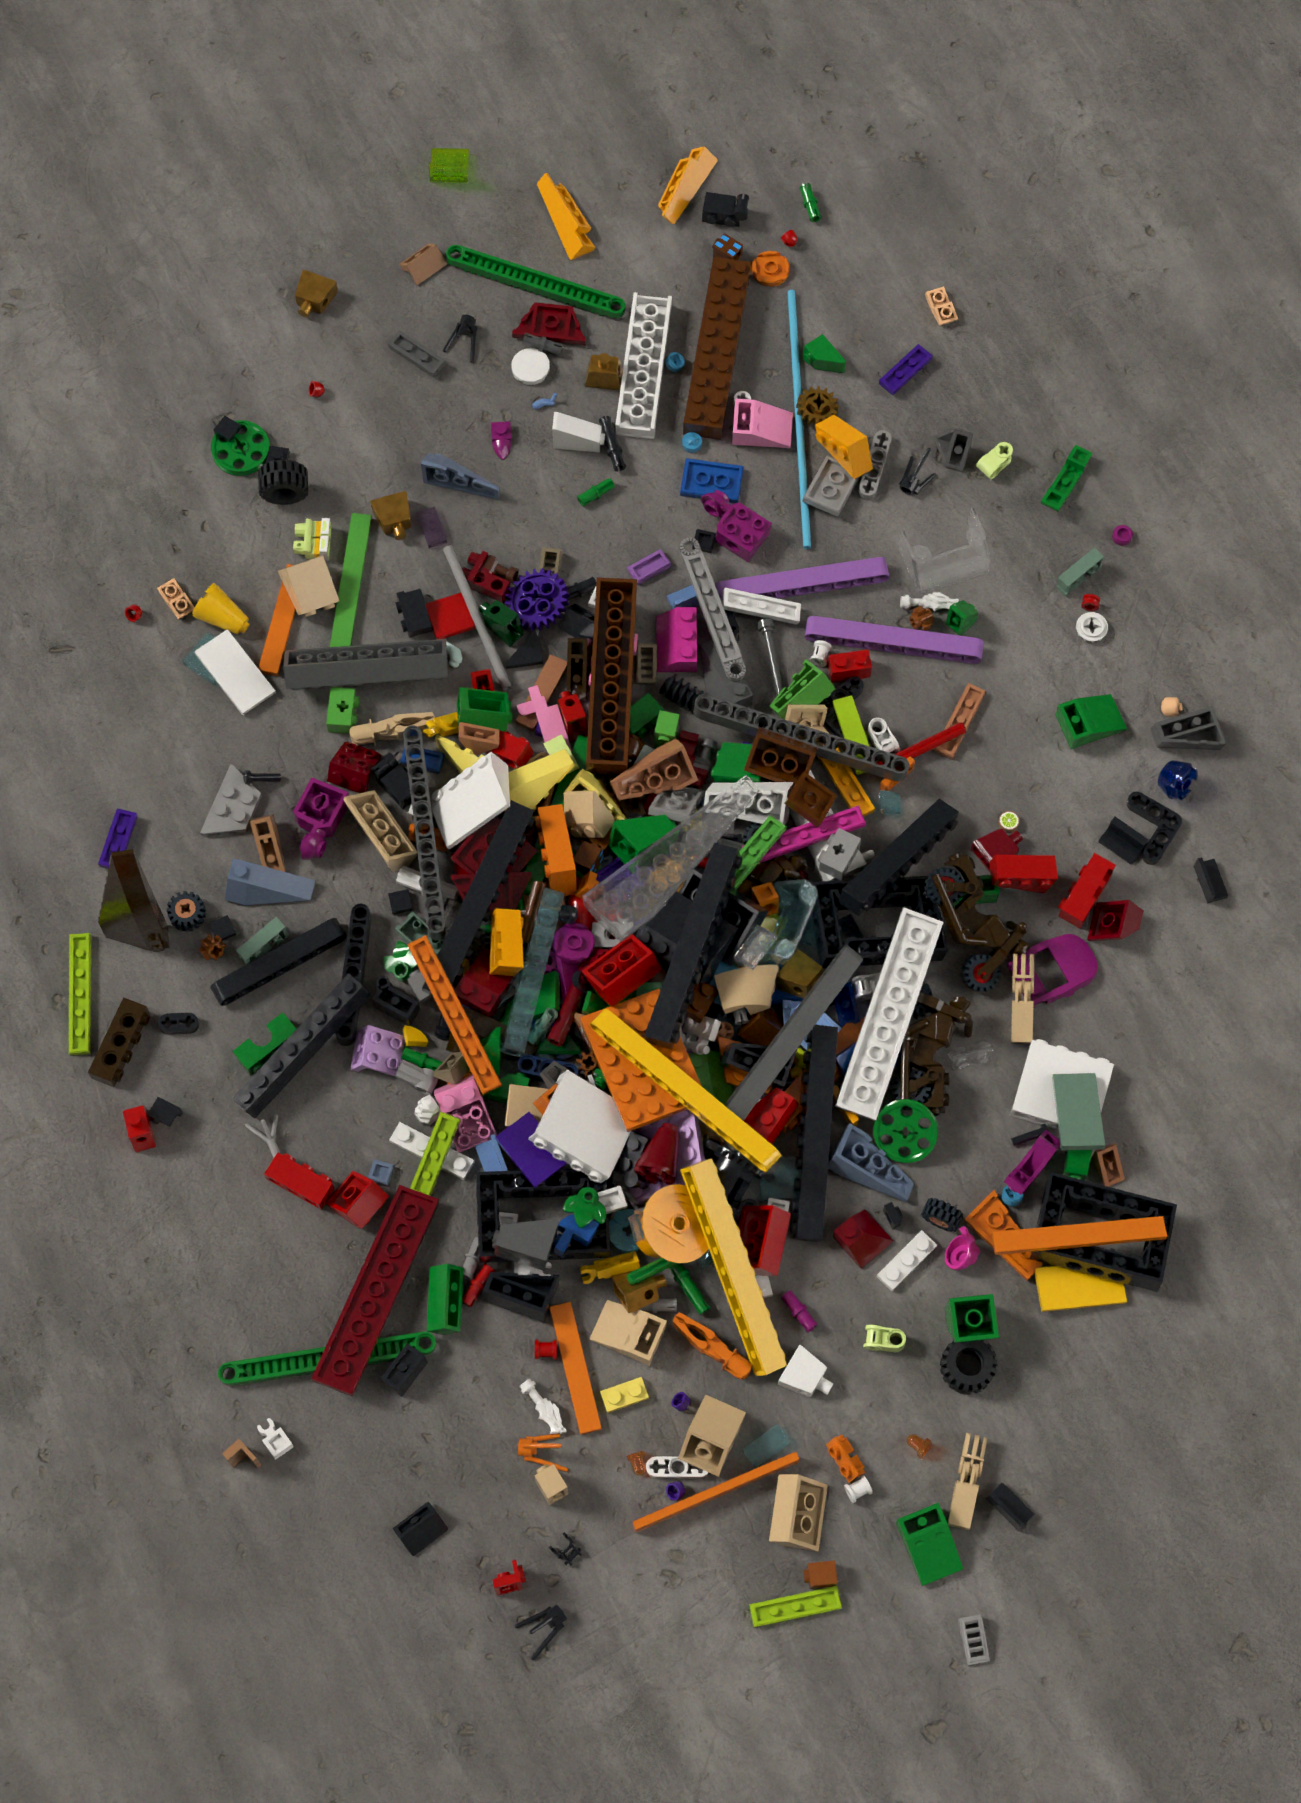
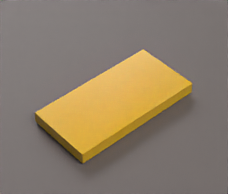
(1071, 1289)

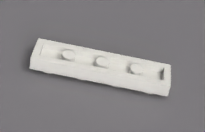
(761, 606)
(416, 1143)

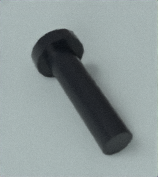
(249, 777)
(1029, 1136)

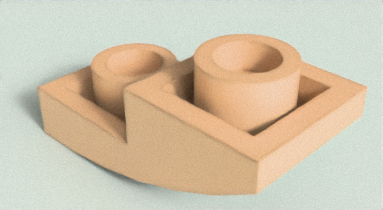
(940, 306)
(176, 599)

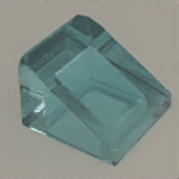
(889, 802)

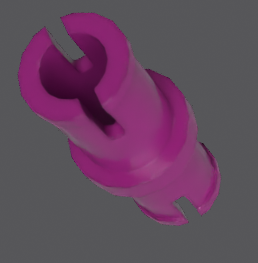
(799, 1311)

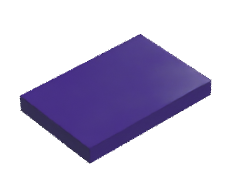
(533, 1162)

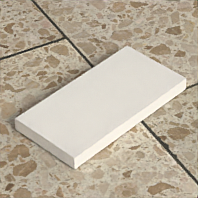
(235, 672)

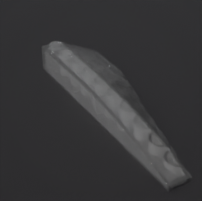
(651, 878)

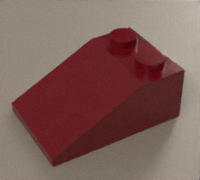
(480, 989)

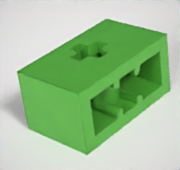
(337, 719)
(666, 728)

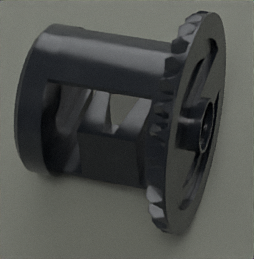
(735, 1174)

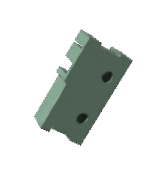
(1074, 575)
(414, 929)
(258, 944)

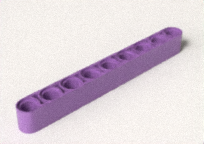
(811, 579)
(894, 639)

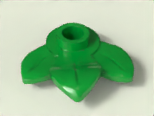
(401, 959)
(584, 1209)

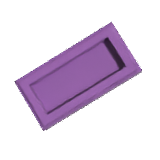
(649, 566)

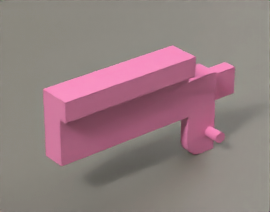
(548, 717)

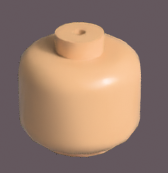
(1171, 706)

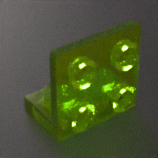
(449, 165)

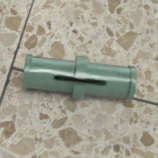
(542, 1026)

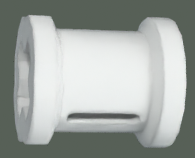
(820, 653)
(858, 1489)

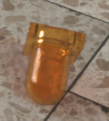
(919, 1444)
(637, 1462)

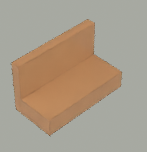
(424, 263)
(238, 1452)

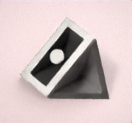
(954, 447)

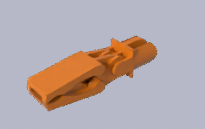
(732, 1361)

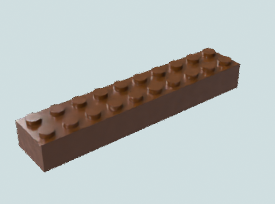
(717, 348)
(611, 676)

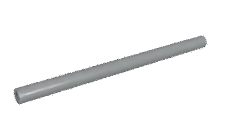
(477, 617)

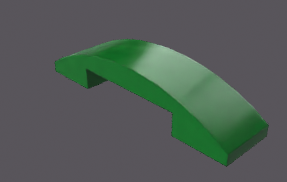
(1067, 478)

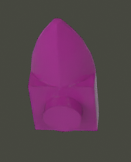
(501, 438)

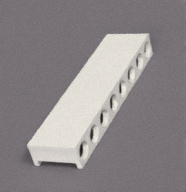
(643, 366)

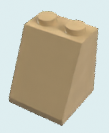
(309, 586)
(711, 1435)

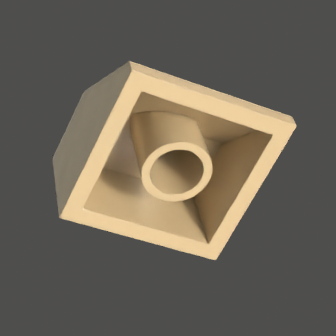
(586, 814)

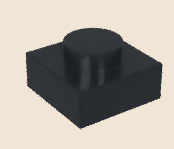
(277, 453)
(893, 1215)

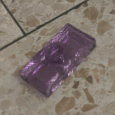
(431, 527)

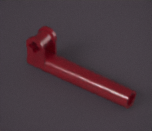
(571, 1005)

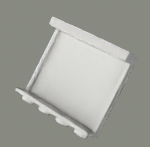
(1035, 1091)
(582, 1128)

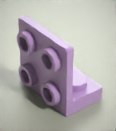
(377, 1050)

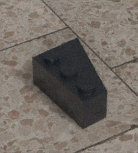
(742, 1058)
(521, 1293)

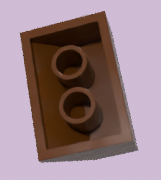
(779, 757)

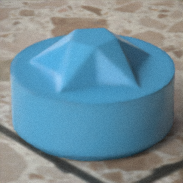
(675, 362)
(692, 442)
(1010, 1197)

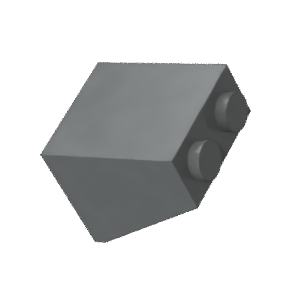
(526, 1242)

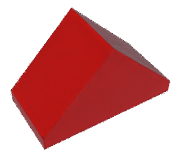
(482, 680)

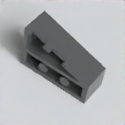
(1190, 731)

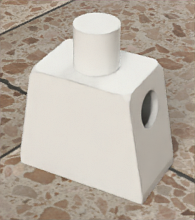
(805, 1374)

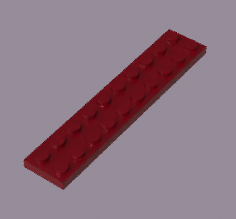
(375, 1290)

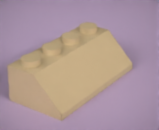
(381, 829)

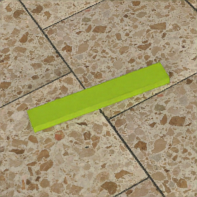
(80, 993)

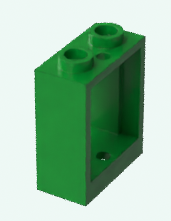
(484, 708)

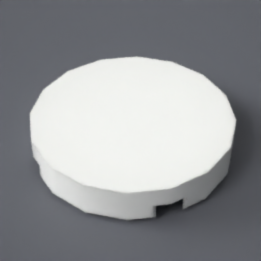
(530, 366)

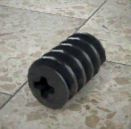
(680, 692)

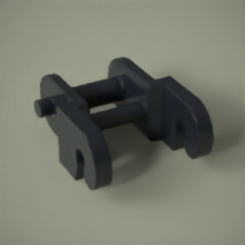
(576, 1551)

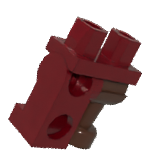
(484, 579)

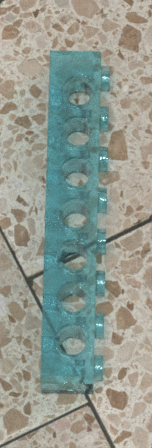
(532, 973)

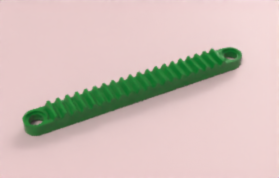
(535, 281)
(306, 1361)

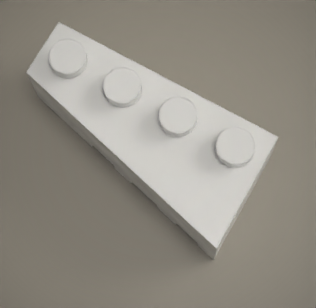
(767, 801)

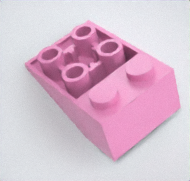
(761, 424)
(466, 1103)

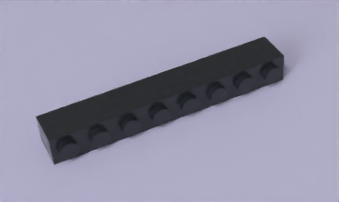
(899, 857)
(301, 1046)

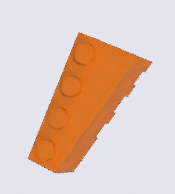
(556, 849)

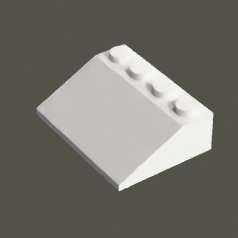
(471, 799)

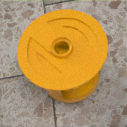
(672, 1226)

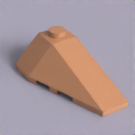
(659, 771)

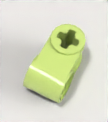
(995, 460)
(882, 1339)

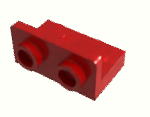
(509, 1583)

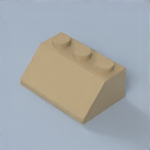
(798, 1512)

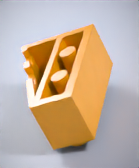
(845, 445)
(506, 942)

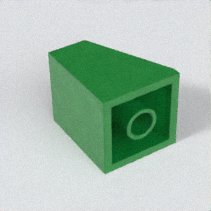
(731, 764)
(634, 835)
(971, 1318)

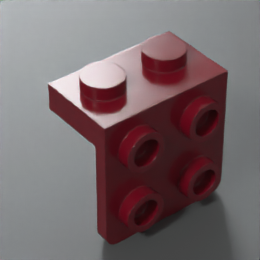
(352, 767)

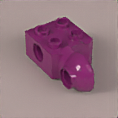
(739, 527)
(319, 814)

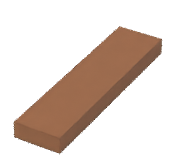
(547, 684)
(963, 713)

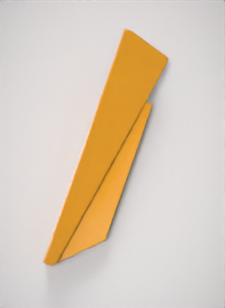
(685, 182)
(566, 217)

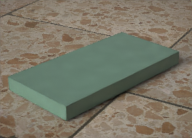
(1078, 1111)

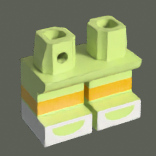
(316, 538)

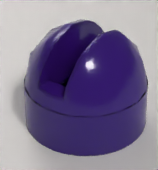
(678, 1405)
(671, 1493)

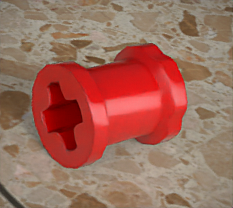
(545, 1349)

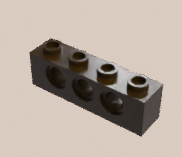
(117, 1031)

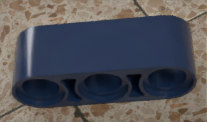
(539, 1065)

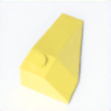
(458, 758)
(535, 779)
(586, 782)

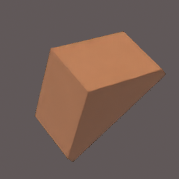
(478, 738)
(1108, 1165)

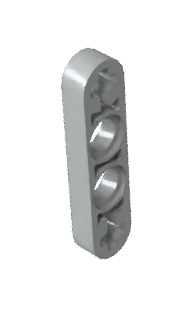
(877, 465)

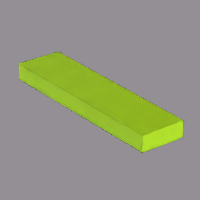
(850, 723)
(435, 1153)
(795, 1606)

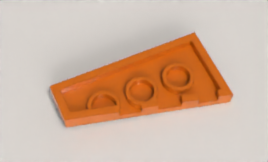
(993, 1217)

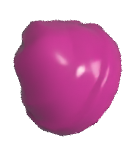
(962, 1251)

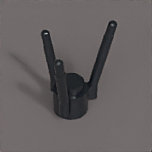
(465, 327)
(910, 484)
(553, 1617)

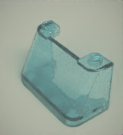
(797, 902)

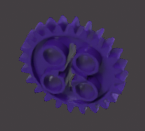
(538, 599)

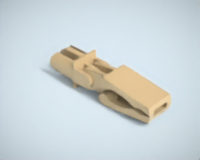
(389, 728)
(1022, 1010)
(966, 1493)

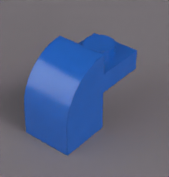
(572, 1231)

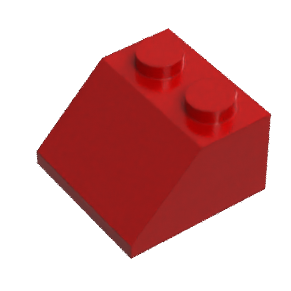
(357, 1199)

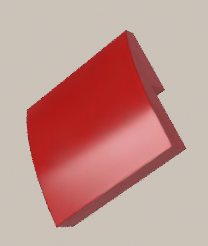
(449, 616)

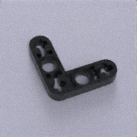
(831, 716)
(1163, 826)

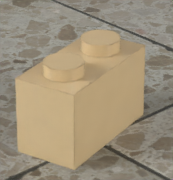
(551, 1483)

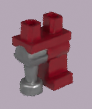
(700, 764)

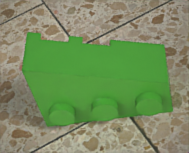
(807, 688)

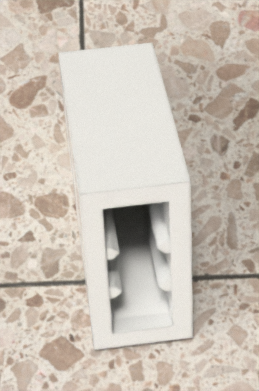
(576, 434)

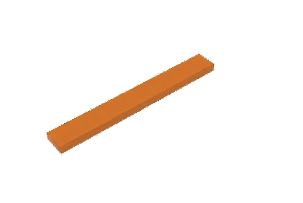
(454, 1015)
(1079, 1235)
(715, 1492)

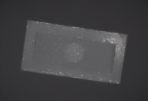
(755, 947)

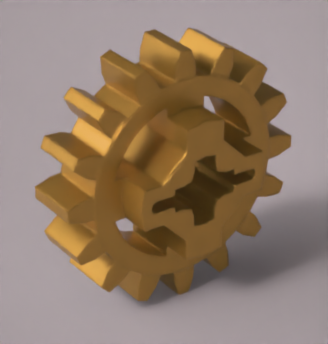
(816, 405)

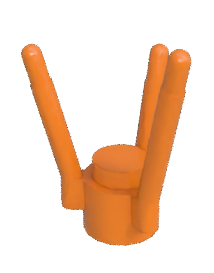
(528, 1447)

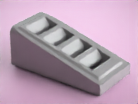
(980, 1629)

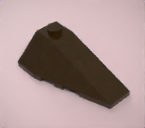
(483, 1026)

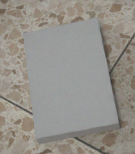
(830, 487)
(677, 804)

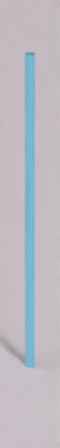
(799, 423)

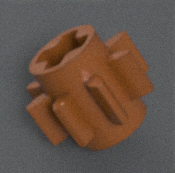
(921, 618)
(212, 947)
(585, 1058)

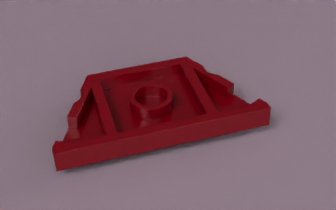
(551, 321)
(509, 892)

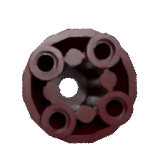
(660, 1156)

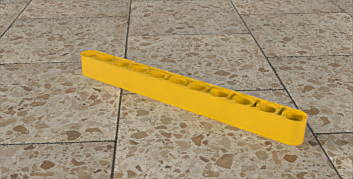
(685, 1090)

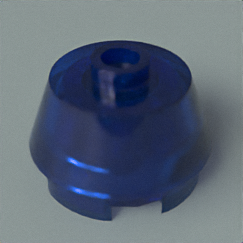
(1176, 779)

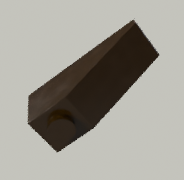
(579, 665)

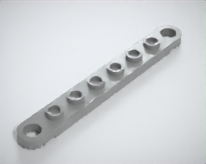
(712, 609)

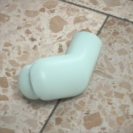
(455, 655)

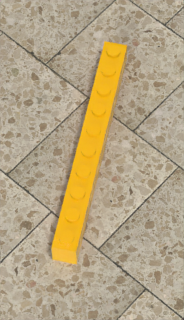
(733, 1267)

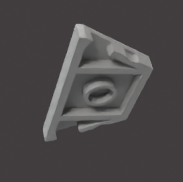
(232, 806)

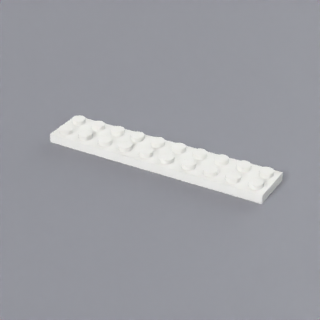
(889, 1014)

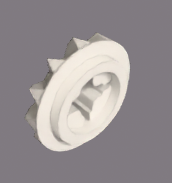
(1098, 622)

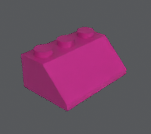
(677, 640)

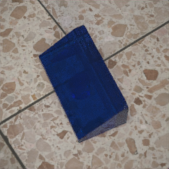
(846, 1005)

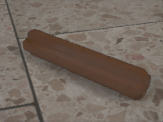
(532, 910)

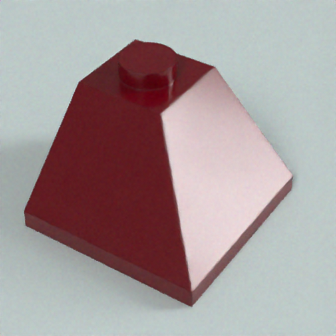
(1114, 920)
(862, 1238)

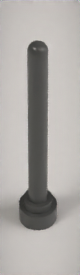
(766, 628)

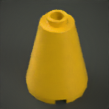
(220, 611)

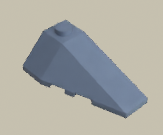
(448, 474)
(263, 885)
(864, 1163)

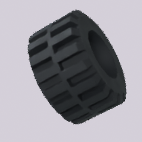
(283, 482)
(964, 1382)

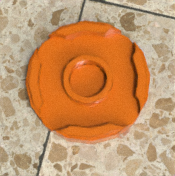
(770, 268)

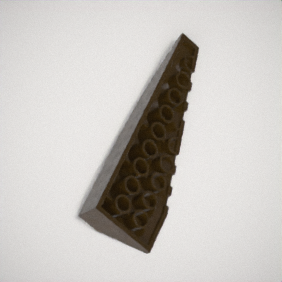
(129, 906)

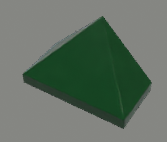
(571, 1046)

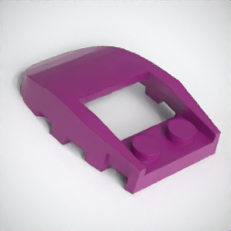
(1074, 961)

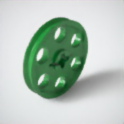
(236, 455)
(901, 1121)

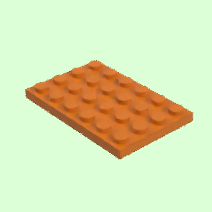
(634, 1093)

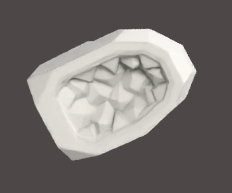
(427, 1110)

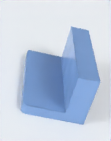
(683, 598)
(490, 1155)

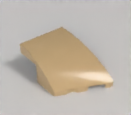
(807, 715)
(747, 988)

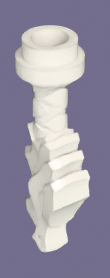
(934, 601)
(548, 1411)

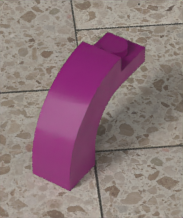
(1033, 1163)

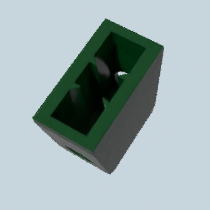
(502, 622)

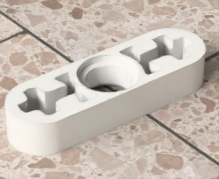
(661, 1472)

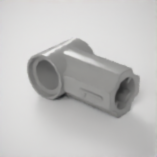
(418, 1077)

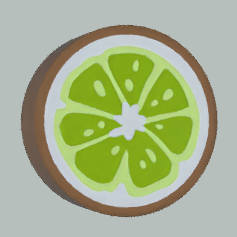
(1008, 821)

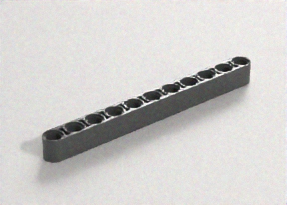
(811, 737)
(423, 841)
(794, 1032)

